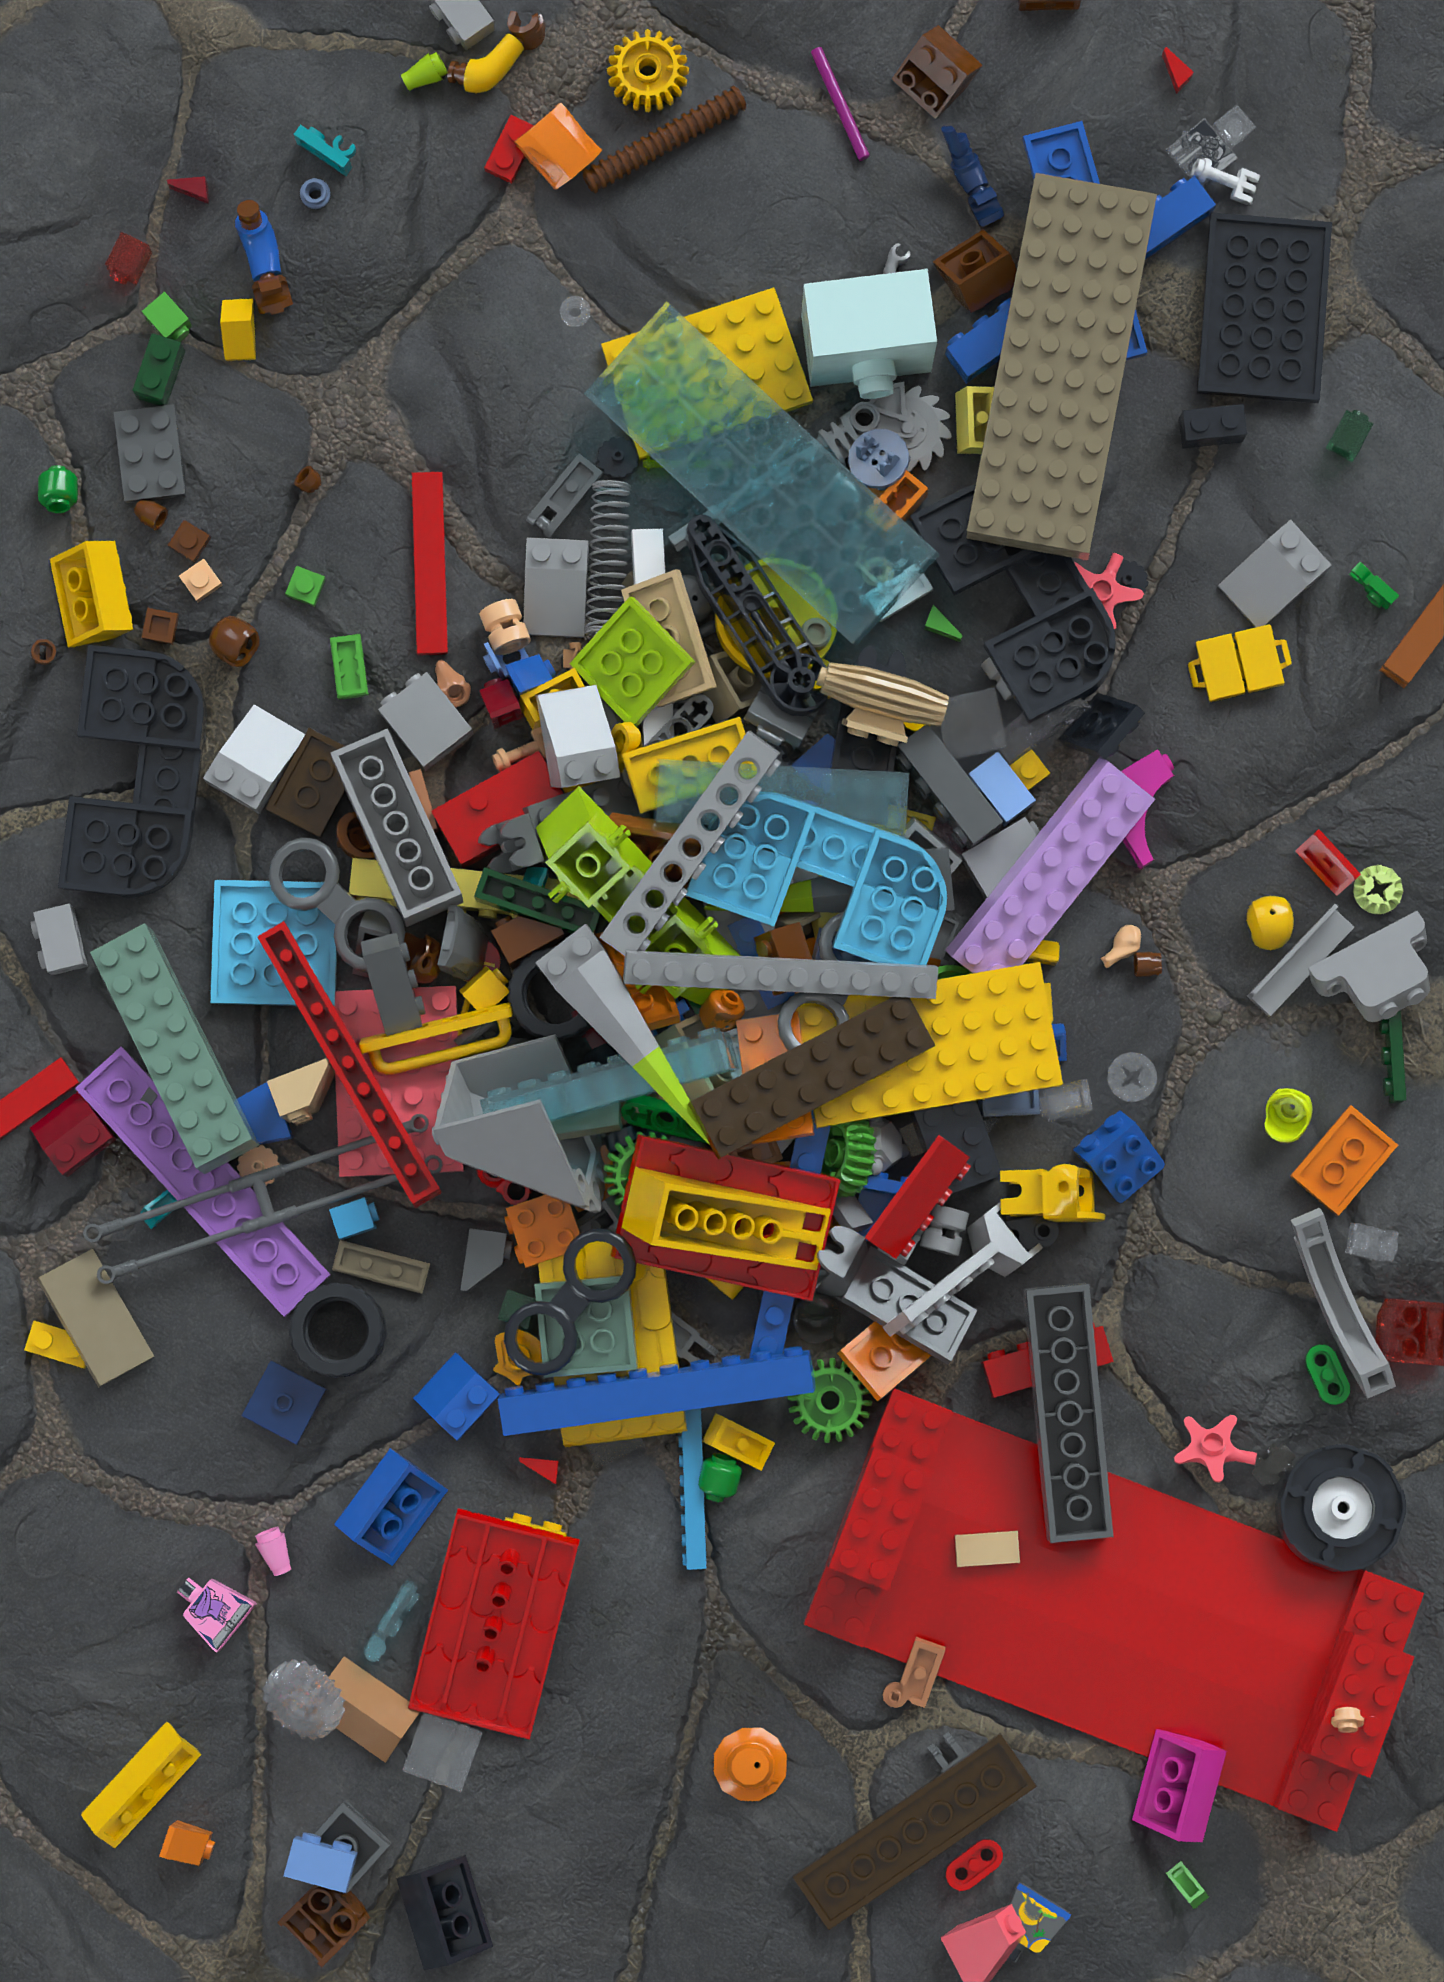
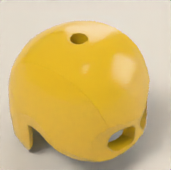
(1270, 930)

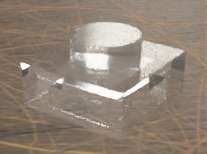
(1234, 126)

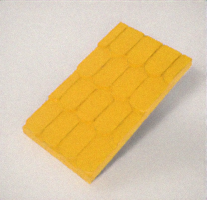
(653, 1341)

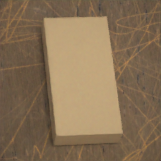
(987, 1548)

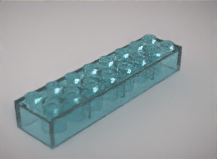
(862, 795)
(617, 1081)

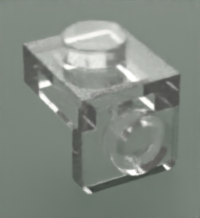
(1372, 1243)

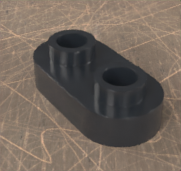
(1028, 1231)

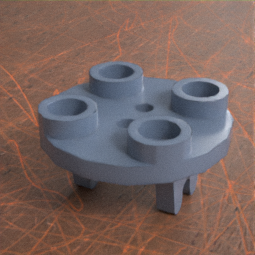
(890, 466)

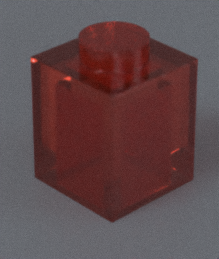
(128, 259)

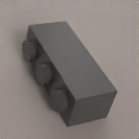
(393, 983)

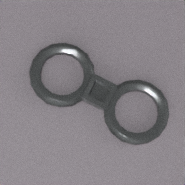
(331, 898)
(832, 1002)

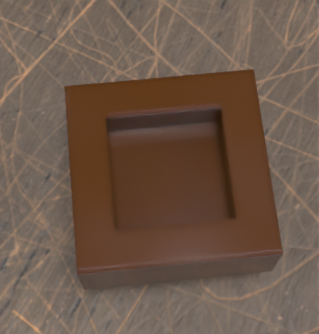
(189, 541)
(160, 626)

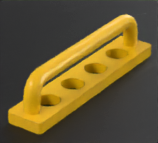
(499, 1013)

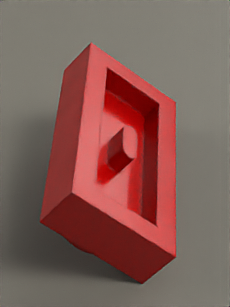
(506, 156)
(1328, 862)

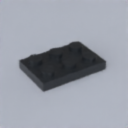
(1102, 726)

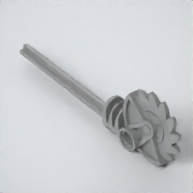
(901, 413)

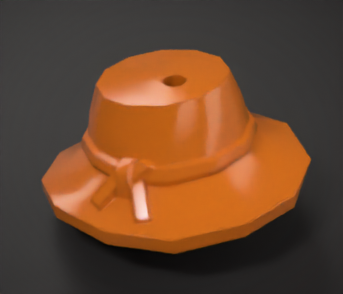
(736, 1760)

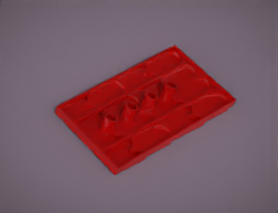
(493, 1623)

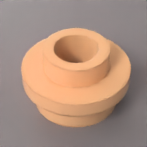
(1347, 1719)

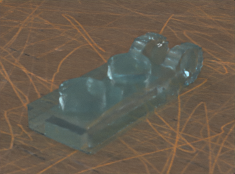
(390, 1621)

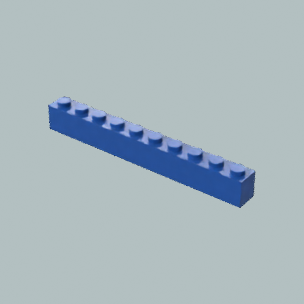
(1172, 217)
(656, 1392)

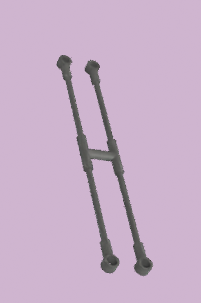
(268, 1216)

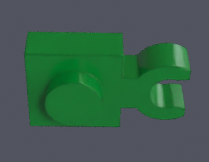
(1378, 591)

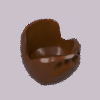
(231, 638)
(424, 957)

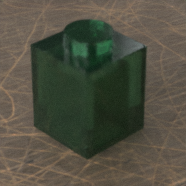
(1350, 434)
(511, 1303)

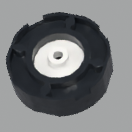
(1370, 1501)

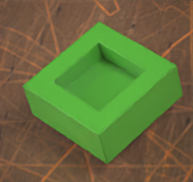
(305, 586)

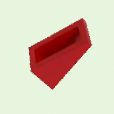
(1178, 71)
(544, 1467)

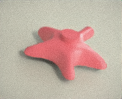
(1107, 588)
(1213, 1447)

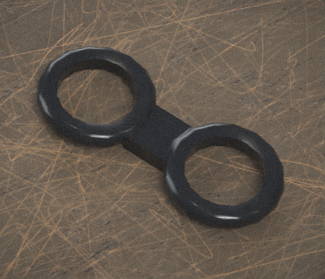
(570, 1301)

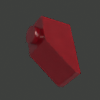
(500, 702)

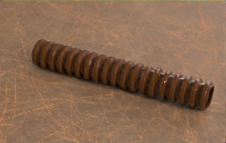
(664, 139)

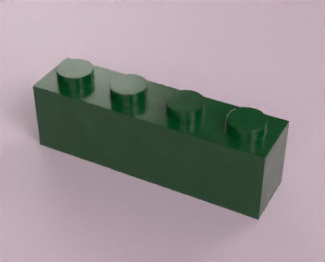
(534, 902)

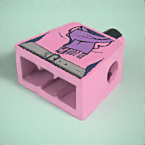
(215, 1610)

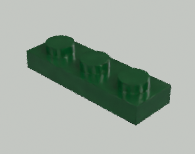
(1393, 1057)

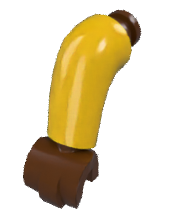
(487, 72)

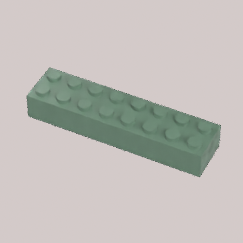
(174, 1049)

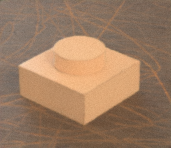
(200, 580)

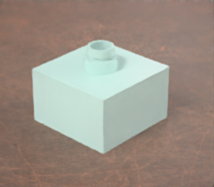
(869, 330)

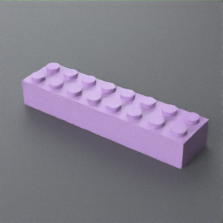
(1051, 871)

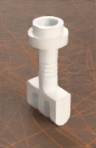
(1202, 170)

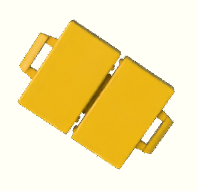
(1225, 666)

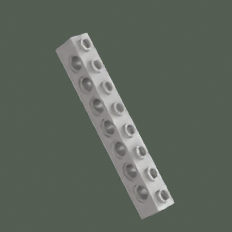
(751, 748)

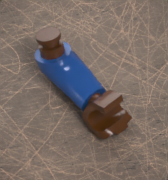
(263, 257)

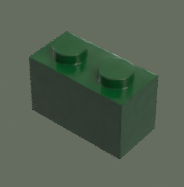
(159, 370)

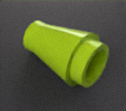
(425, 71)

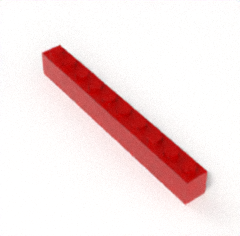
(349, 1064)

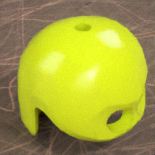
(1283, 1121)

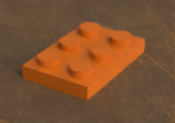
(1343, 1160)
(881, 1359)

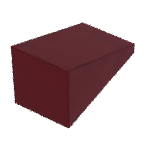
(194, 187)

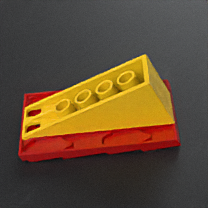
(726, 1217)

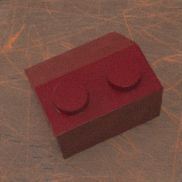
(72, 1134)

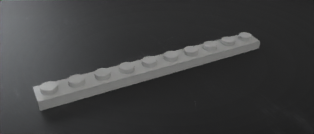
(780, 974)

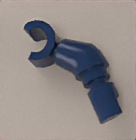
(972, 178)

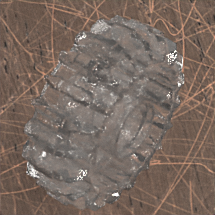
(303, 1699)

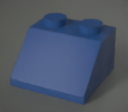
(457, 1396)

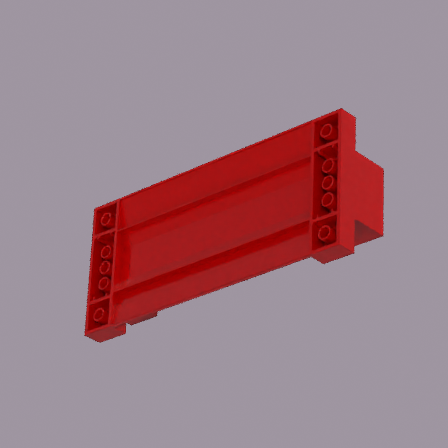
(1121, 1635)

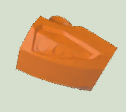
(558, 146)

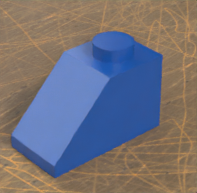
(529, 673)

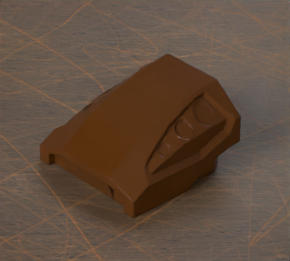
(325, 1926)

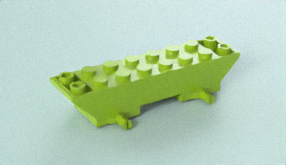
(603, 870)

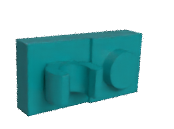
(314, 142)

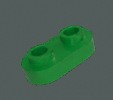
(1328, 1373)

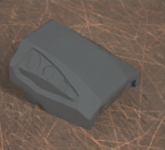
(462, 945)

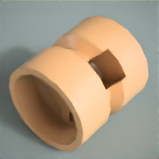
(506, 631)

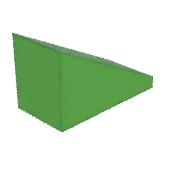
(940, 625)
(1187, 1885)

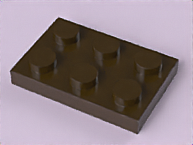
(309, 786)

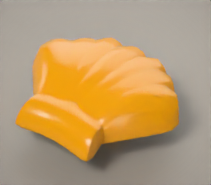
(528, 1345)

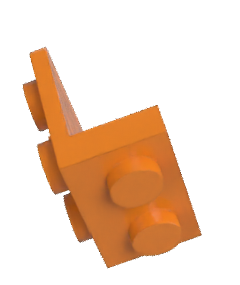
(541, 1229)

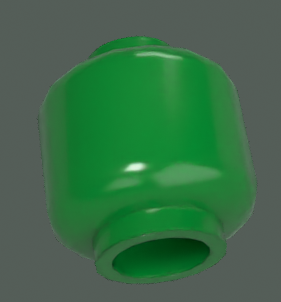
(57, 489)
(719, 1477)

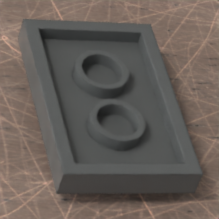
(149, 453)

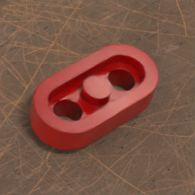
(976, 1867)

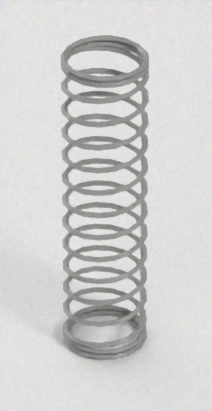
(623, 491)

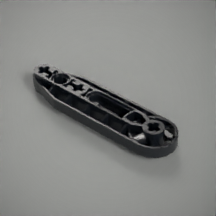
(745, 601)

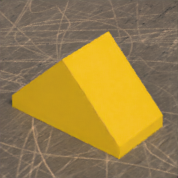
(238, 329)

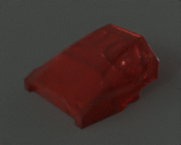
(1411, 1331)

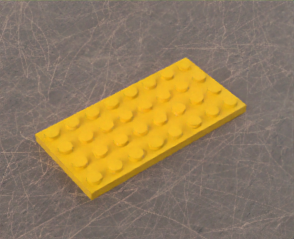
(988, 1039)

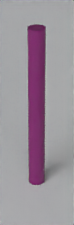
(840, 103)

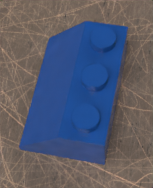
(391, 1507)

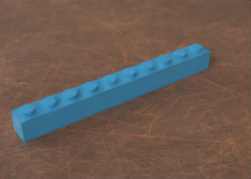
(693, 1497)

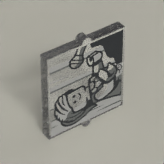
(1201, 143)

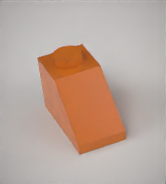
(187, 1843)

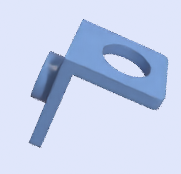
(496, 662)

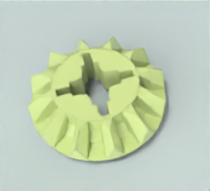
(1374, 903)

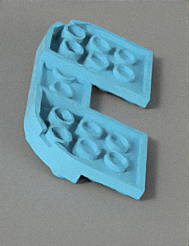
(895, 882)

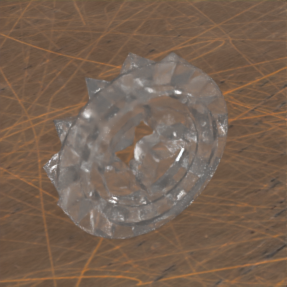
(1132, 1062)

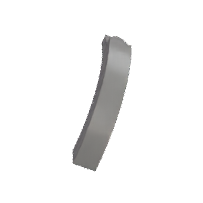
(1339, 1306)

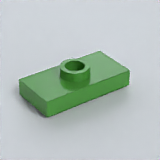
(349, 666)

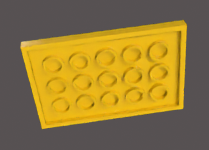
(754, 339)

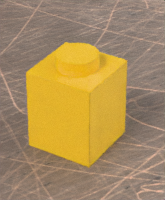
(485, 988)

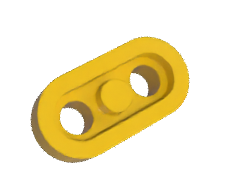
(626, 739)

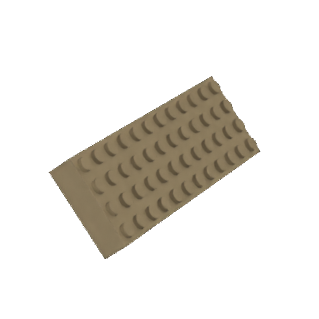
(1061, 366)

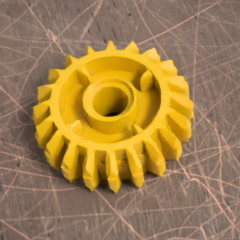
(642, 53)

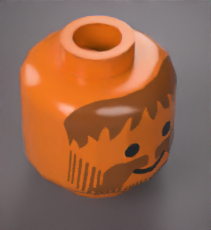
(722, 1010)

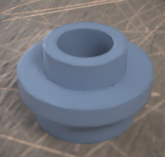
(311, 185)

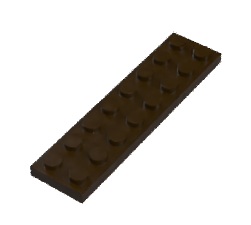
(811, 1075)
(914, 1831)

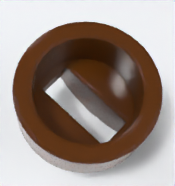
(308, 480)
(50, 651)

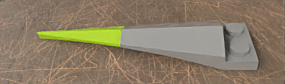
(593, 987)

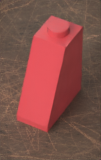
(984, 1943)

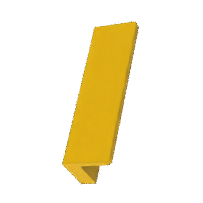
(140, 1785)

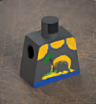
(1038, 1916)

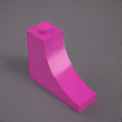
(1150, 775)

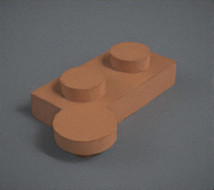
(917, 1675)

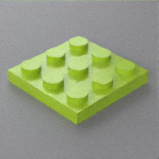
(632, 662)

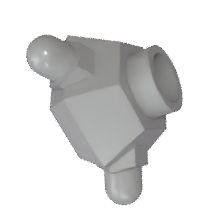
(887, 1144)

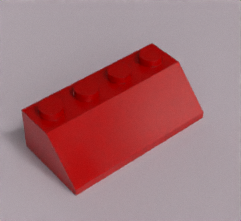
(917, 1197)

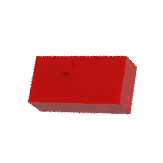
(491, 803)

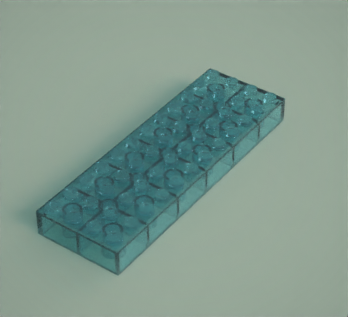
(761, 474)

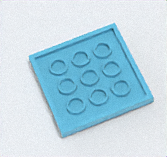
(240, 964)

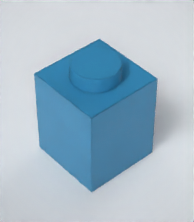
(354, 1218)

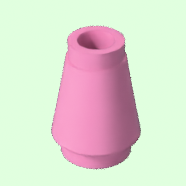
(274, 1550)

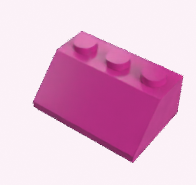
(1179, 1786)

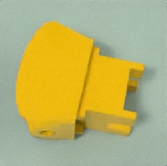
(1052, 1194)

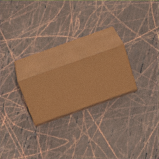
(373, 1711)

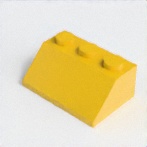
(91, 593)

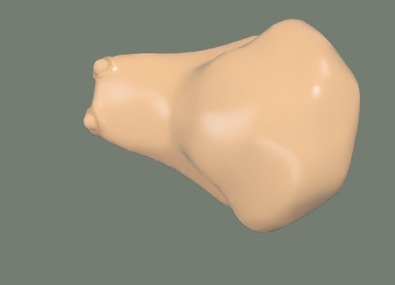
(1124, 945)

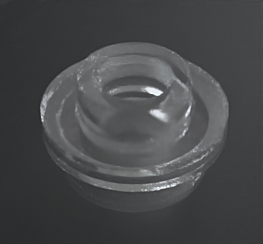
(575, 302)

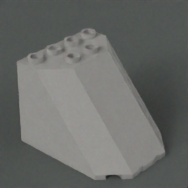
(520, 1139)

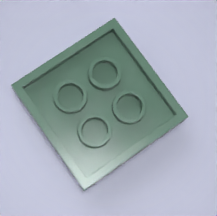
(603, 1329)

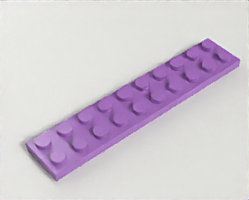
(269, 1256)

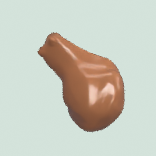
(452, 684)

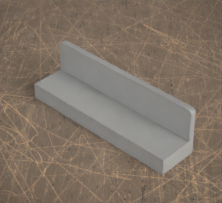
(1293, 967)

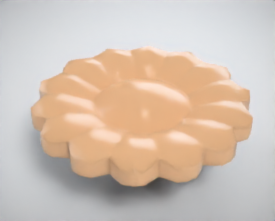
(257, 1160)

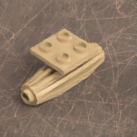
(881, 701)

